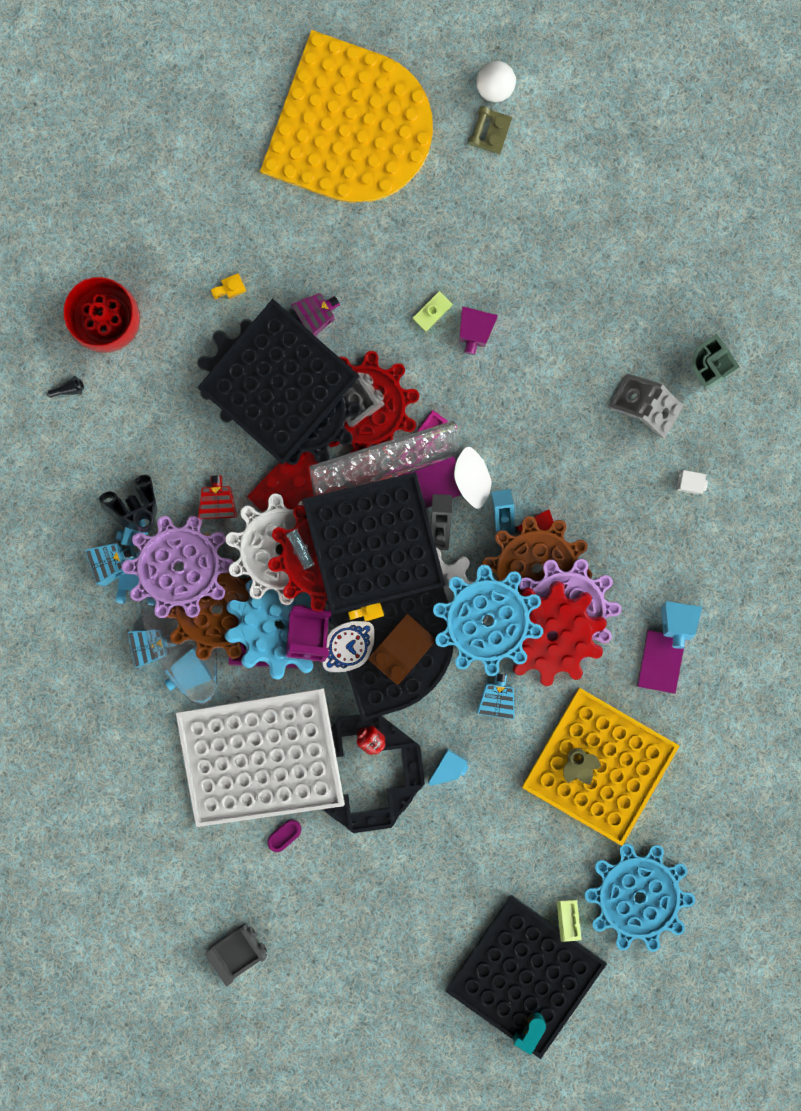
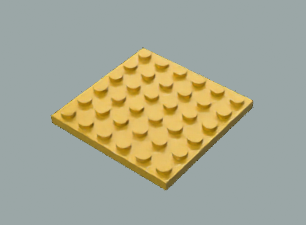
(630, 768)

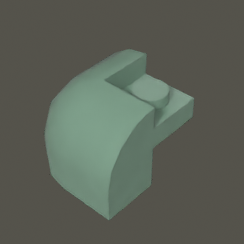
(713, 362)

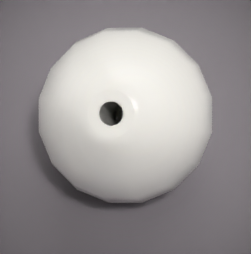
(496, 81)

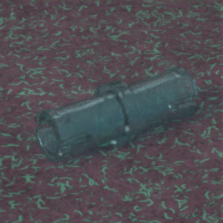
(300, 549)

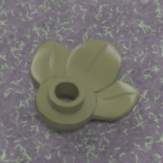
(582, 768)

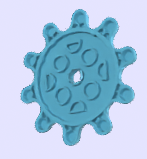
(259, 633)
(492, 641)
(652, 914)

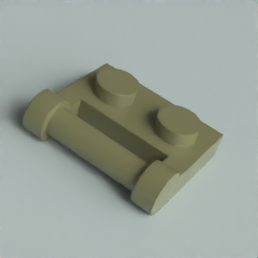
(496, 133)

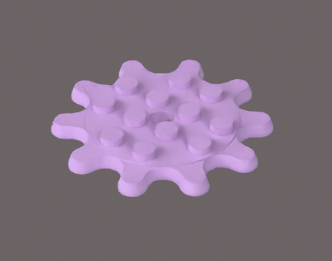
(174, 546)
(576, 582)

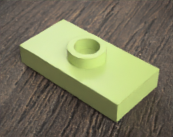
(432, 311)
(568, 920)

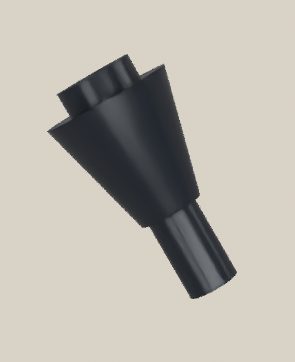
(70, 387)

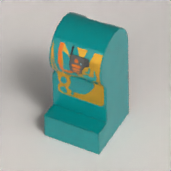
(531, 1034)

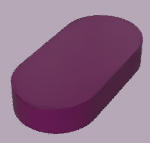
(284, 835)

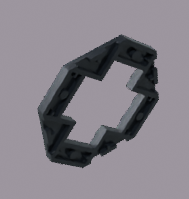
(397, 797)

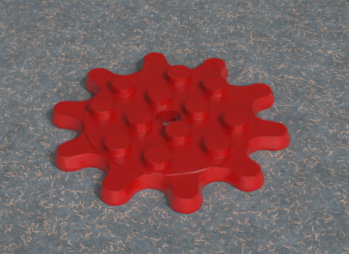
(391, 416)
(299, 579)
(574, 635)

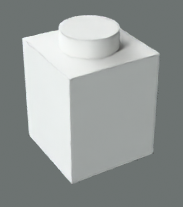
(692, 482)

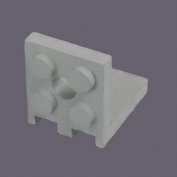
(648, 404)

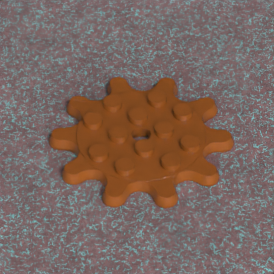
(534, 547)
(210, 628)

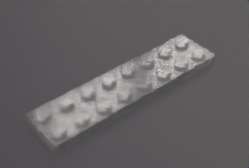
(386, 459)

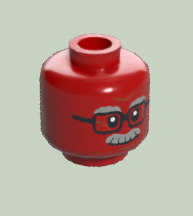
(370, 740)

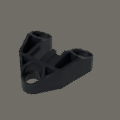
(131, 520)

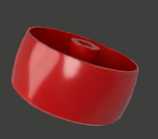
(85, 298)

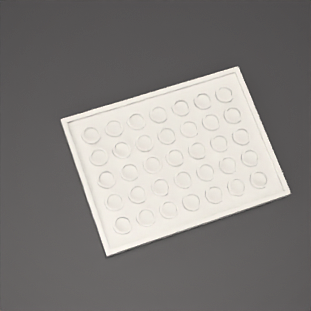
(260, 758)

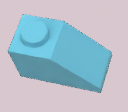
(503, 510)
(448, 768)

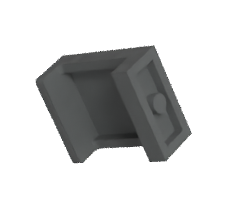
(236, 953)

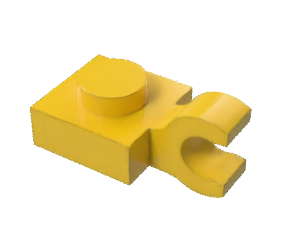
(231, 286)
(369, 612)

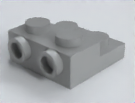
(366, 396)

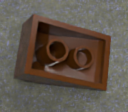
(402, 649)

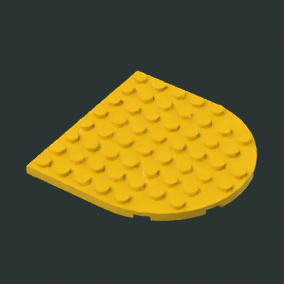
(350, 124)

